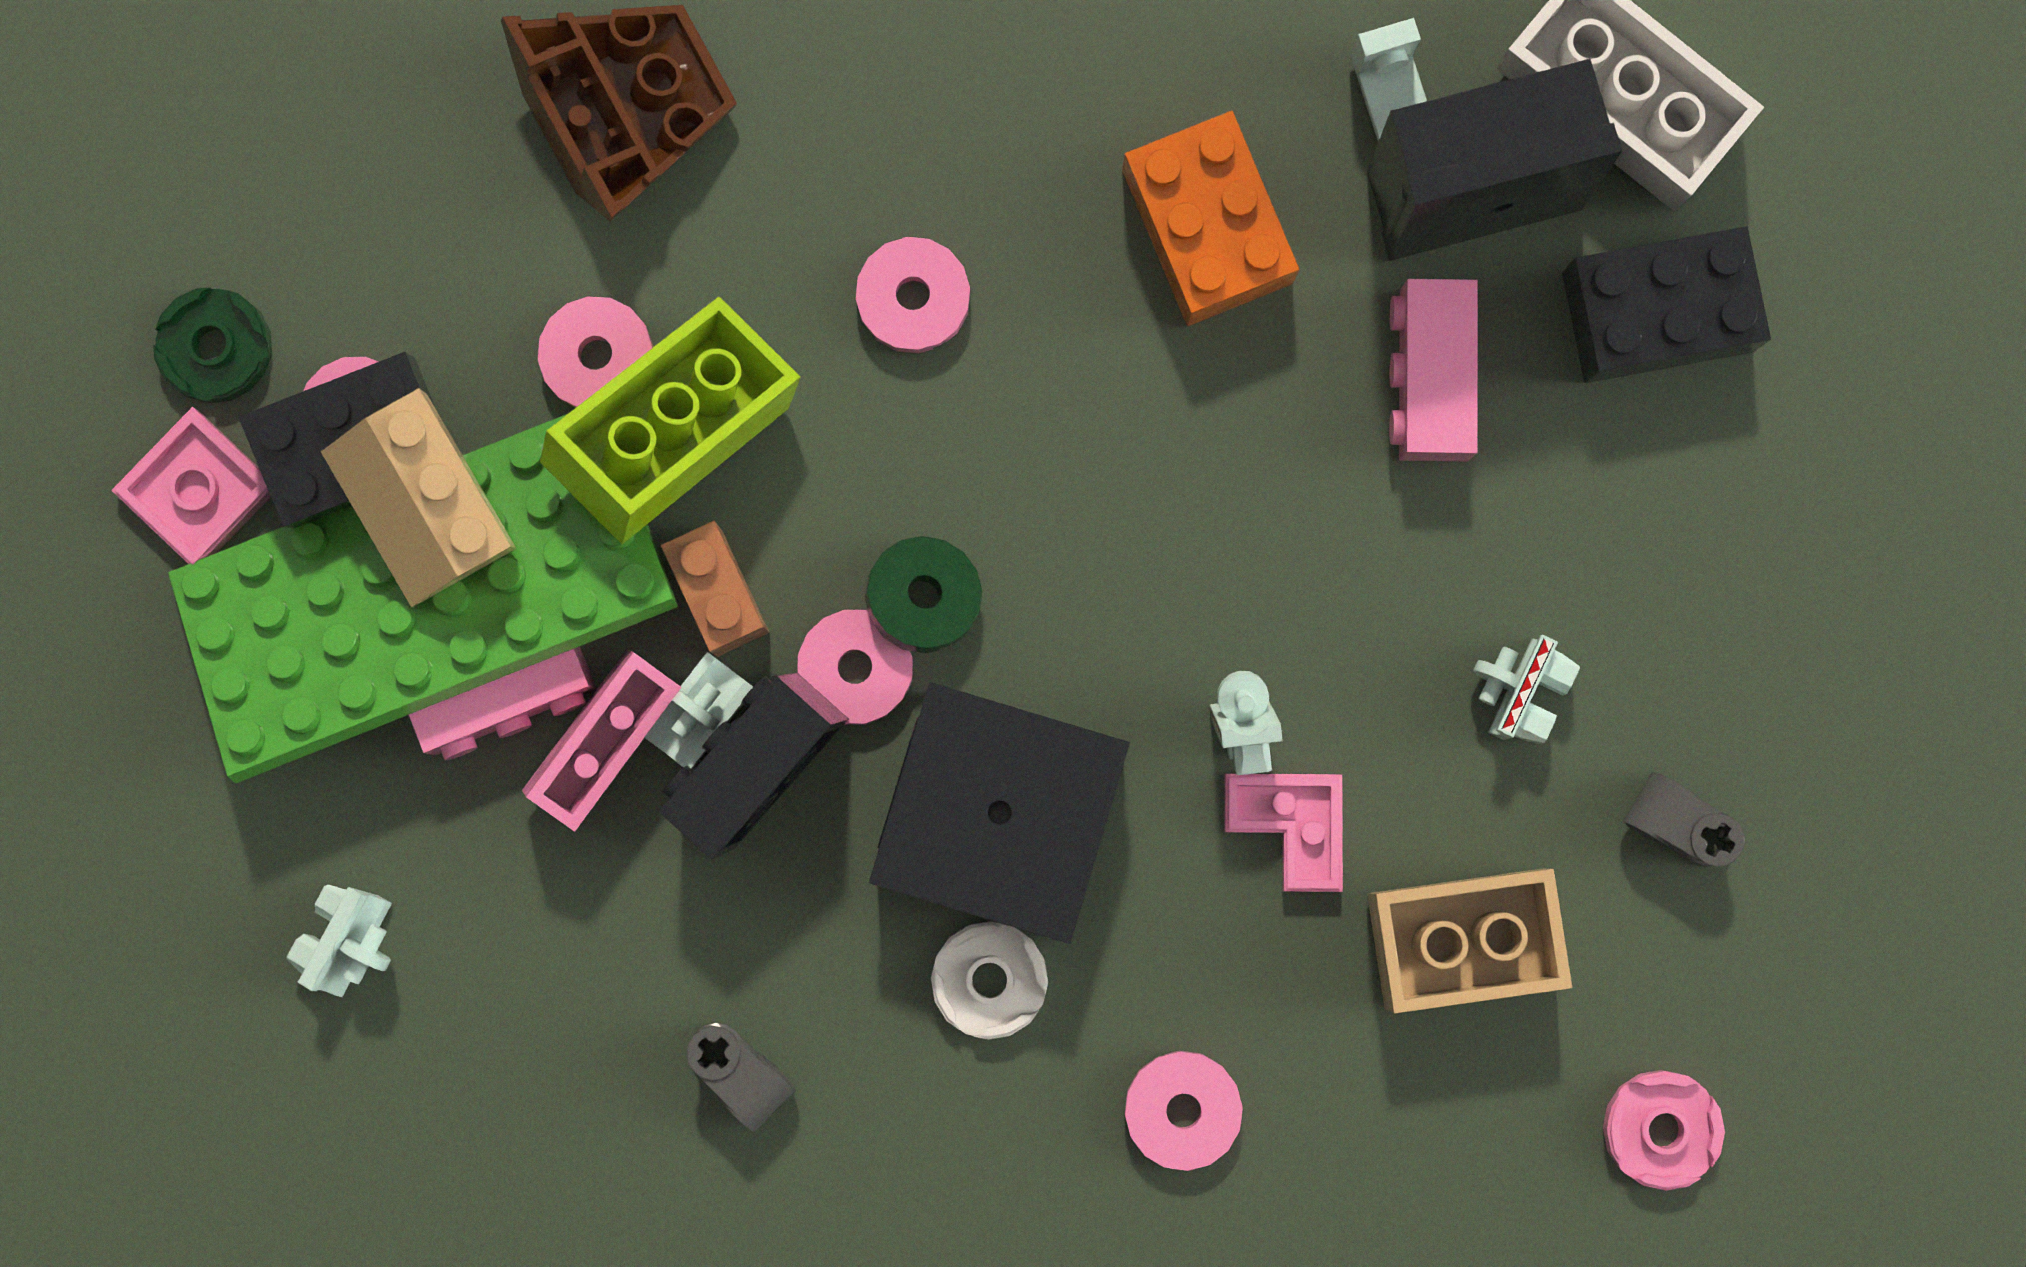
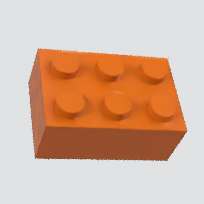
(1209, 218)

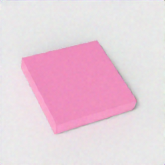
(194, 488)

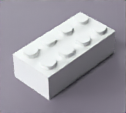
(1664, 98)

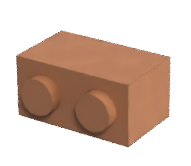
(715, 589)

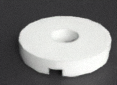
(984, 1015)

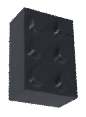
(1666, 304)
(295, 430)
(751, 762)

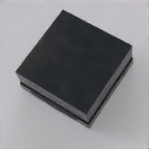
(1491, 159)
(999, 812)

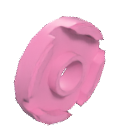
(904, 262)
(573, 329)
(851, 632)
(1698, 1136)
(1191, 1145)

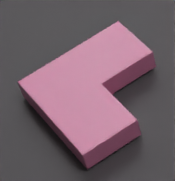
(1307, 815)

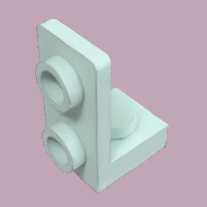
(1388, 70)

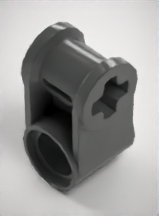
(1676, 819)
(745, 1084)

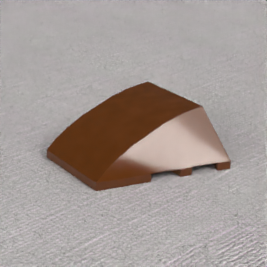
(617, 95)

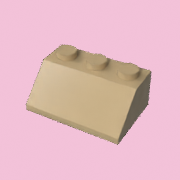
(417, 497)

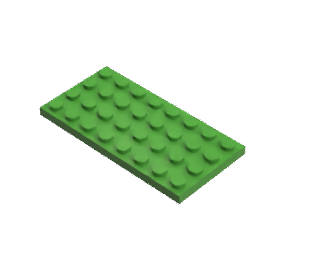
(316, 642)

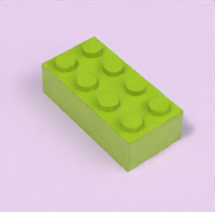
(669, 419)

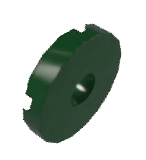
(239, 365)
(930, 562)

